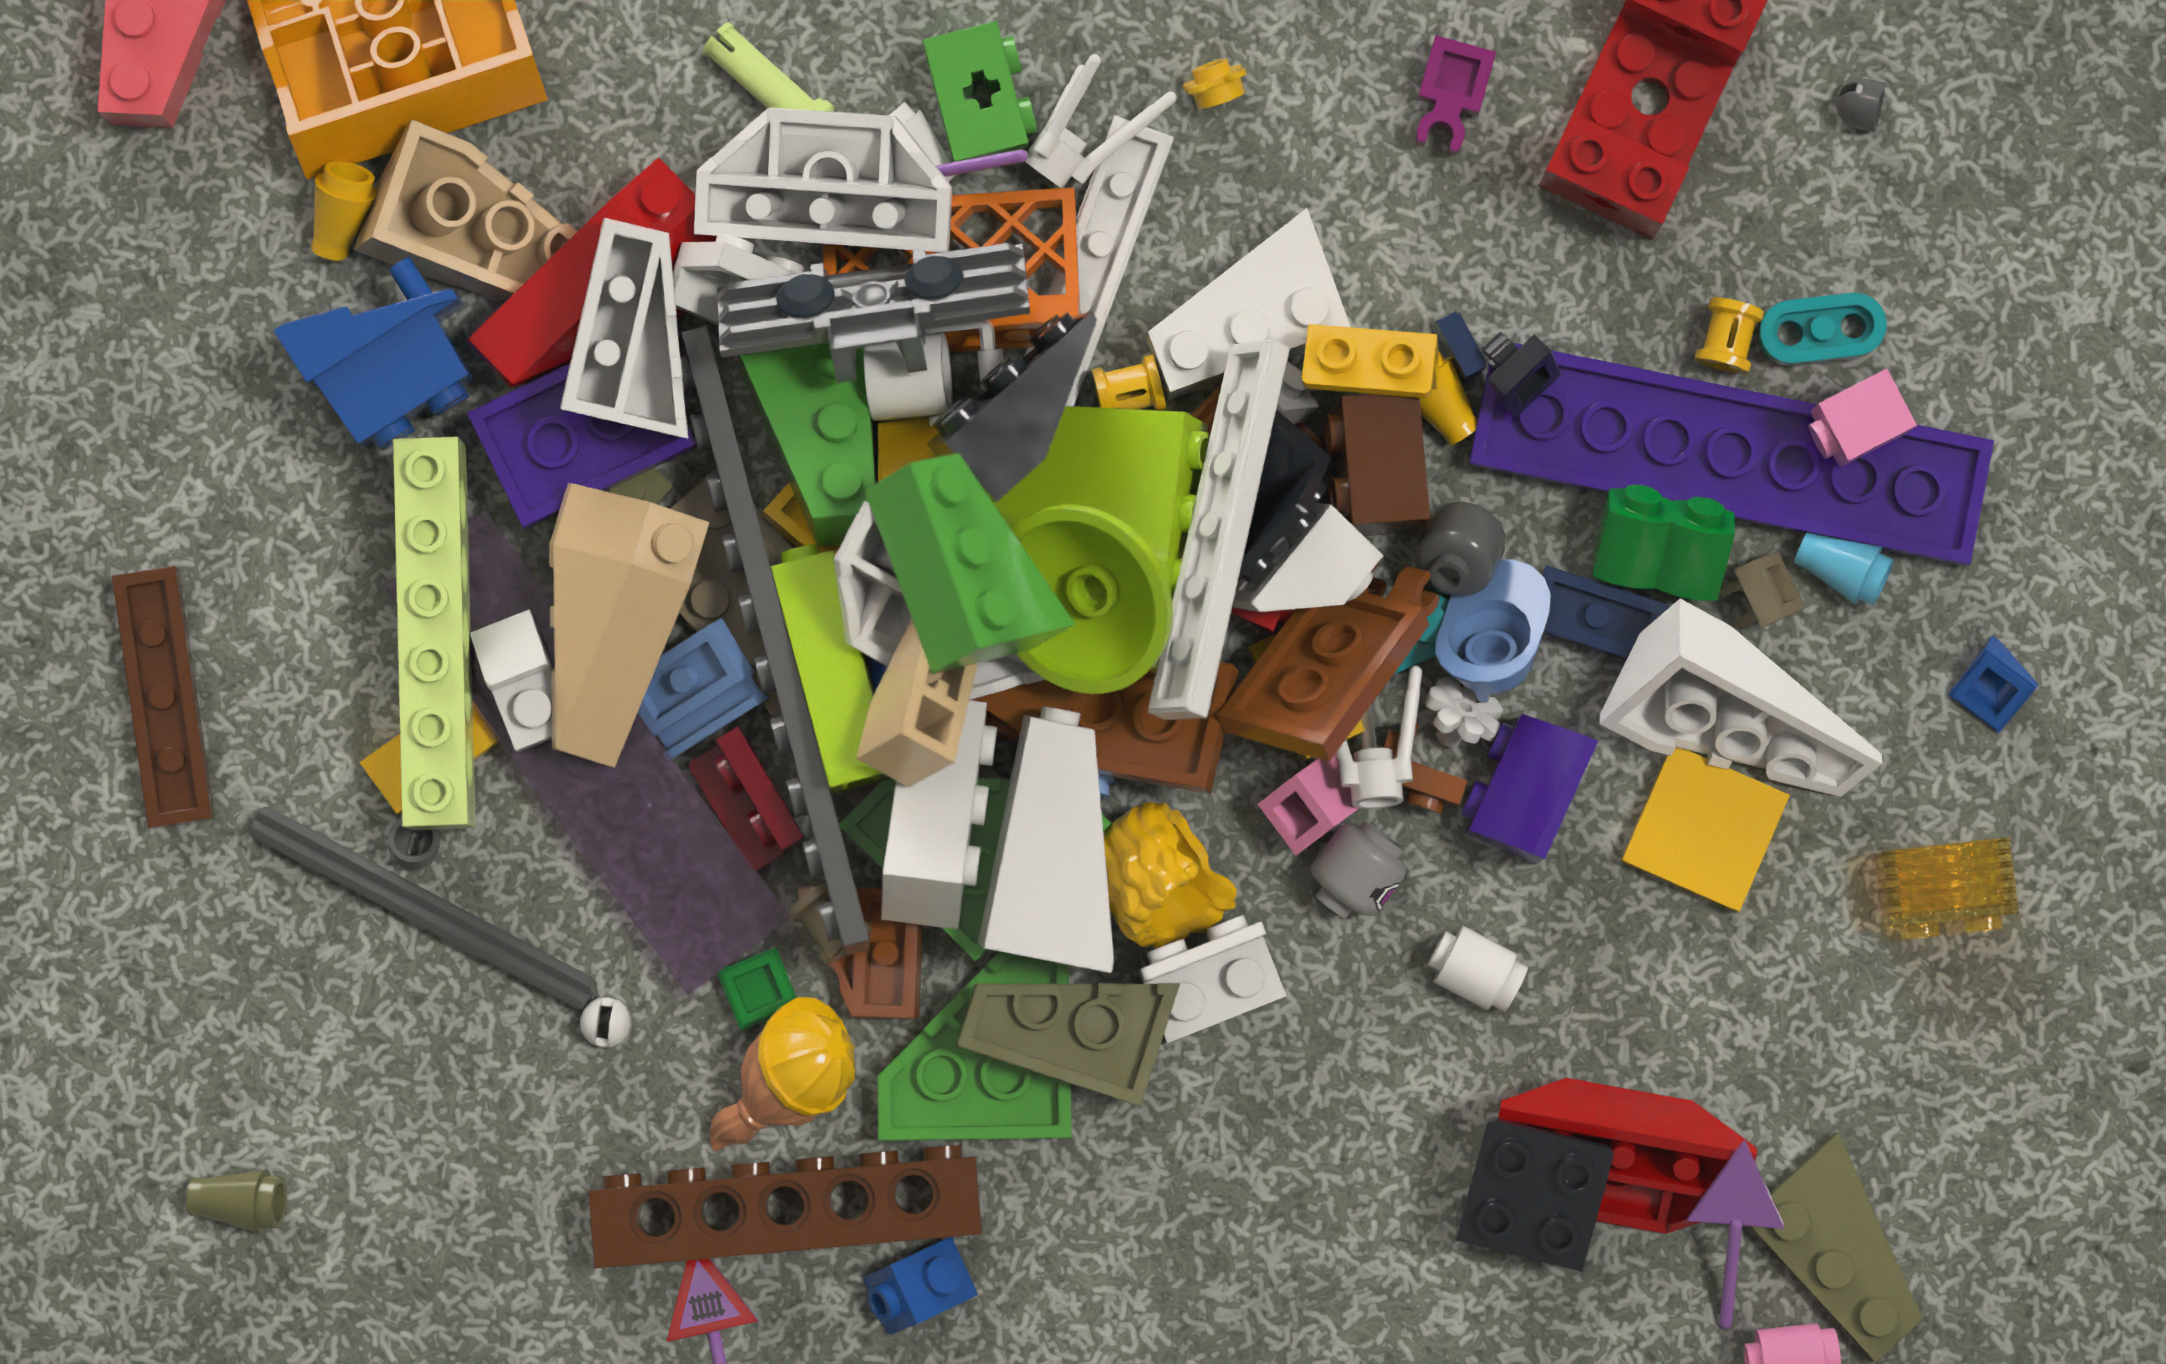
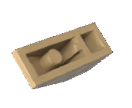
(915, 715)

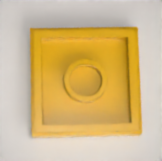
(1705, 828)

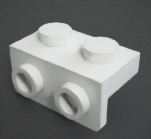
(711, 265)

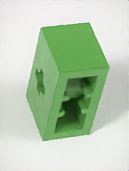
(972, 57)

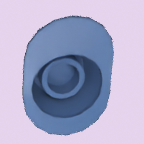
(1495, 634)

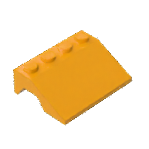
(368, 67)

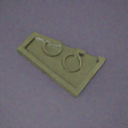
(1074, 1033)
(1841, 1250)

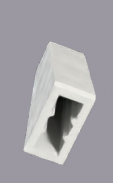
(1050, 854)

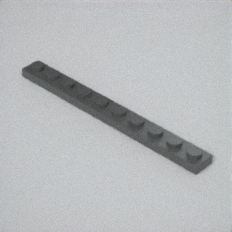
(776, 668)

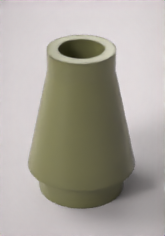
(241, 1199)

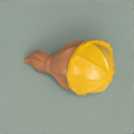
(789, 1073)

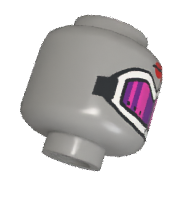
(1358, 870)

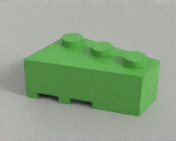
(818, 432)
(961, 566)

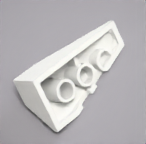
(1718, 695)

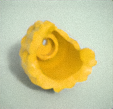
(1161, 877)

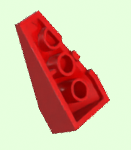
(541, 319)

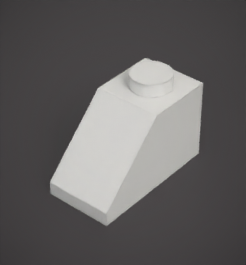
(1317, 569)

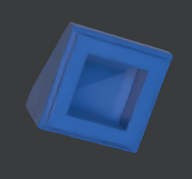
(1994, 685)

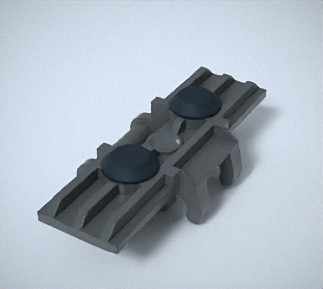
(873, 304)

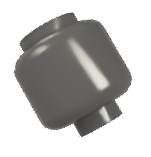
(1460, 548)

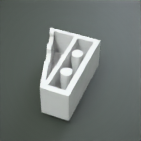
(627, 335)

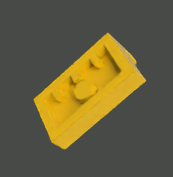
(1370, 361)

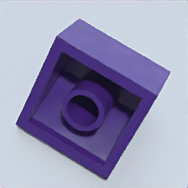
(1528, 788)

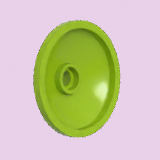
(1115, 631)

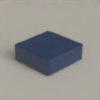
(1460, 346)

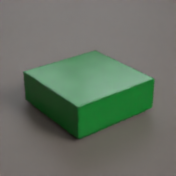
(757, 987)

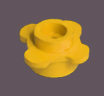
(1215, 83)

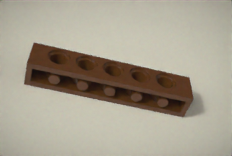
(623, 1241)

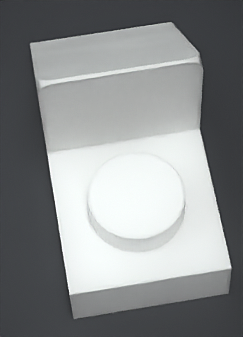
(518, 676)

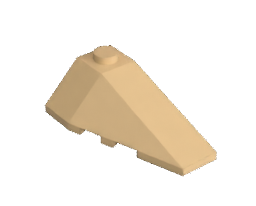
(457, 217)
(616, 598)

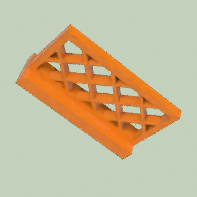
(1012, 330)

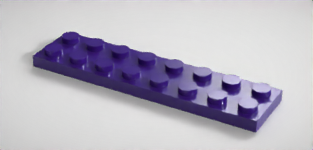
(1745, 449)

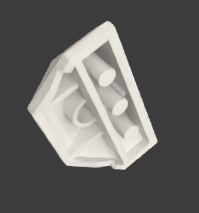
(825, 183)
(878, 614)

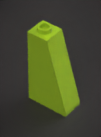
(828, 668)

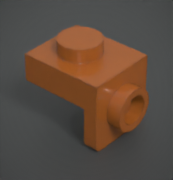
(1429, 786)

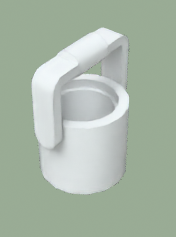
(929, 393)

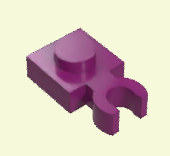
(1455, 84)

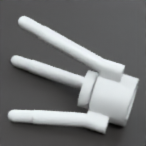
(1058, 150)
(1374, 774)

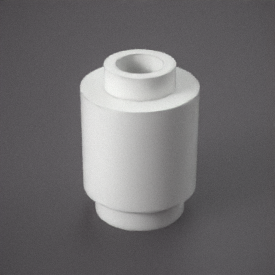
(1477, 969)

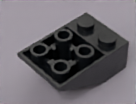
(1018, 414)

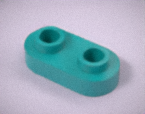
(1820, 329)

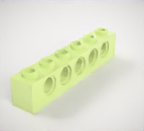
(434, 633)

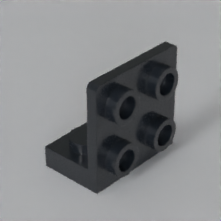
(1285, 494)
(1534, 1193)

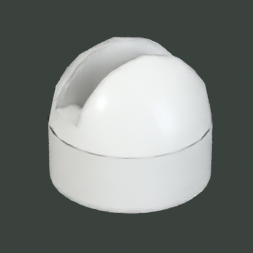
(618, 1024)

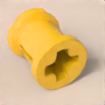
(1716, 352)
(1130, 386)

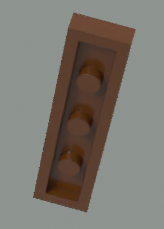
(163, 697)

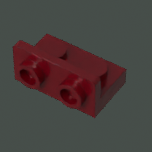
(746, 800)

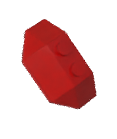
(1661, 1146)

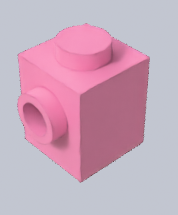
(1860, 419)
(1309, 804)

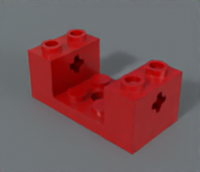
(1635, 162)

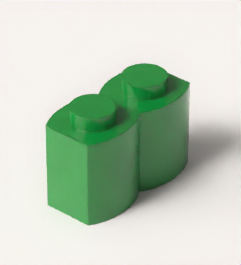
(1663, 543)

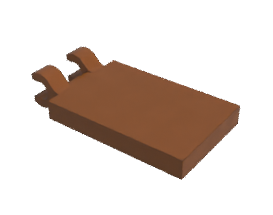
(1329, 667)
(1146, 747)

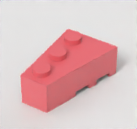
(151, 58)

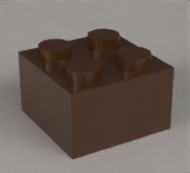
(1378, 463)

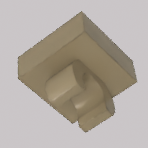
(1767, 589)

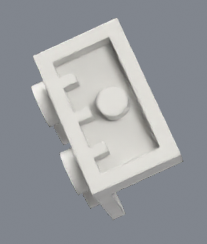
(1215, 978)

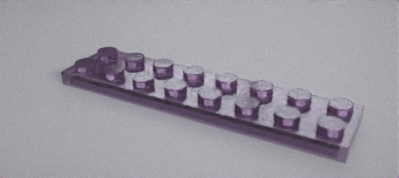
(632, 822)

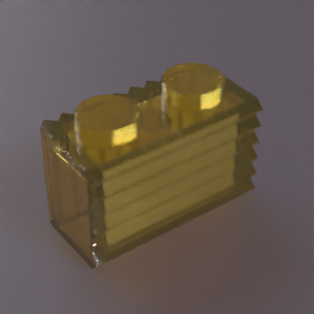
(1947, 885)

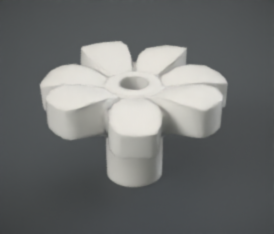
(1462, 714)

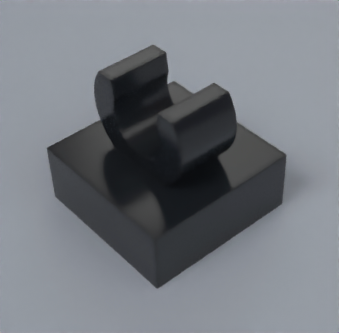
(1520, 372)

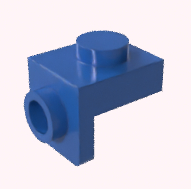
(919, 1286)

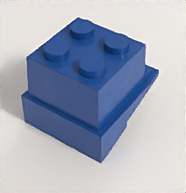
(383, 362)

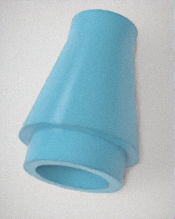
(1846, 566)

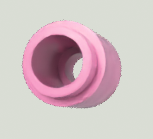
(1793, 1346)

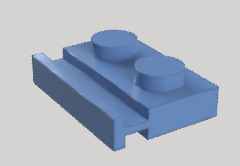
(699, 689)

